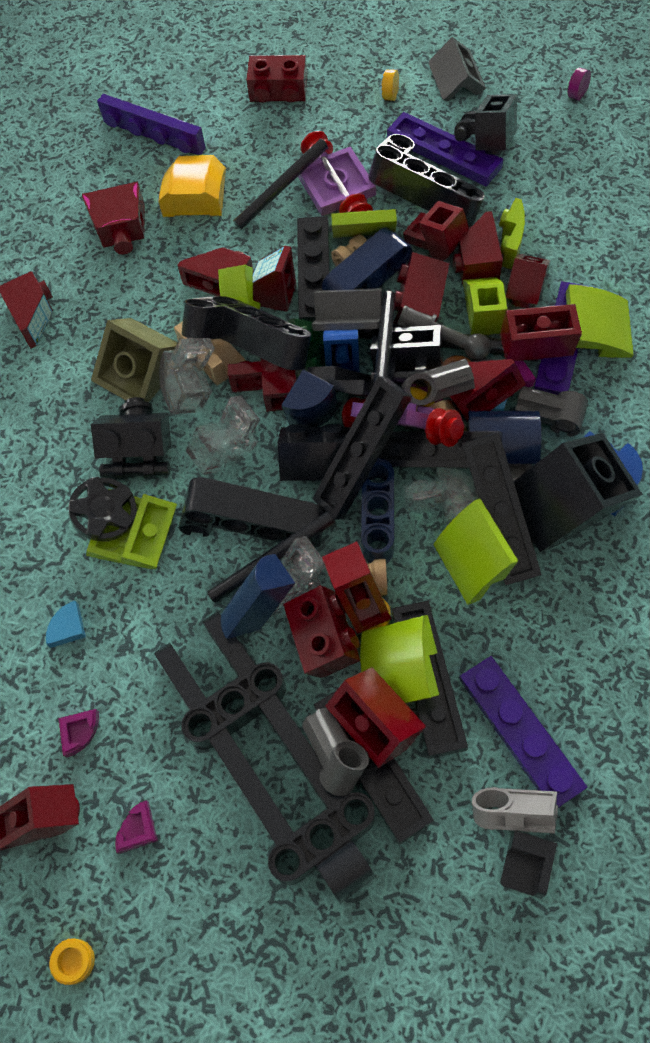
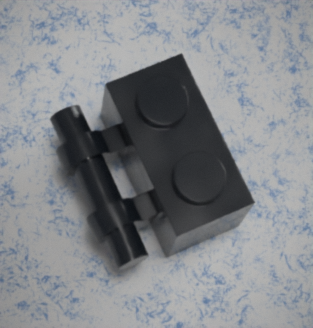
(492, 124)
(412, 352)
(132, 437)
(308, 451)

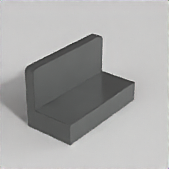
(455, 68)
(347, 309)

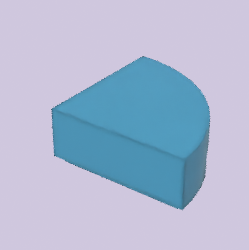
(65, 626)

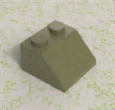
(130, 359)

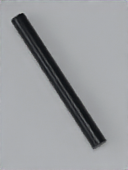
(280, 184)
(385, 335)
(236, 580)

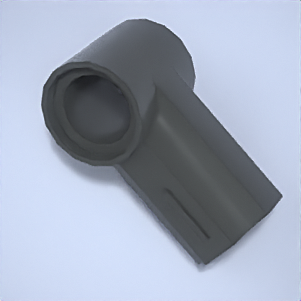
(442, 381)
(560, 412)
(341, 758)

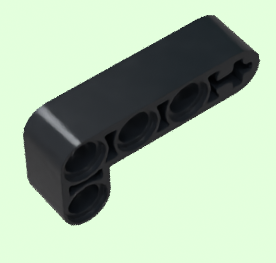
(420, 182)
(248, 329)
(244, 511)

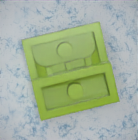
(362, 223)
(602, 320)
(144, 540)
(475, 551)
(402, 657)

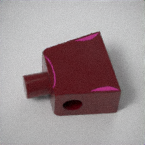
(117, 215)

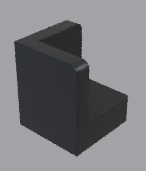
(528, 864)

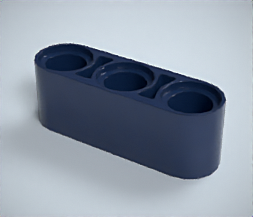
(370, 263)
(378, 527)

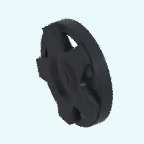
(102, 508)

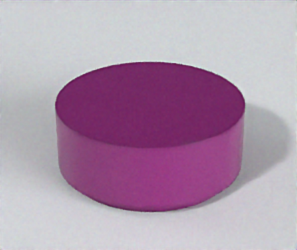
(579, 83)

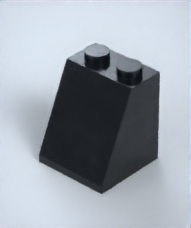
(573, 490)

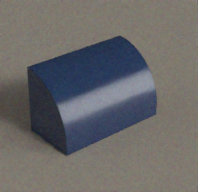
(310, 401)
(520, 432)
(256, 597)

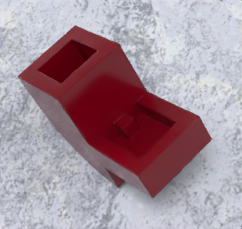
(438, 230)
(263, 376)

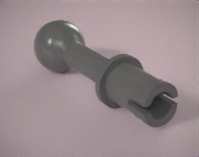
(475, 346)

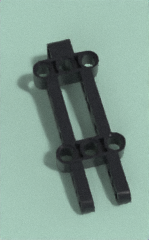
(342, 862)

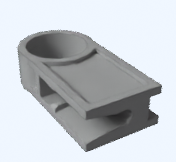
(517, 809)

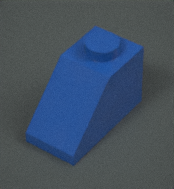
(342, 348)

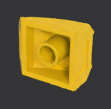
(193, 187)

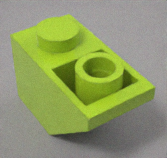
(485, 305)

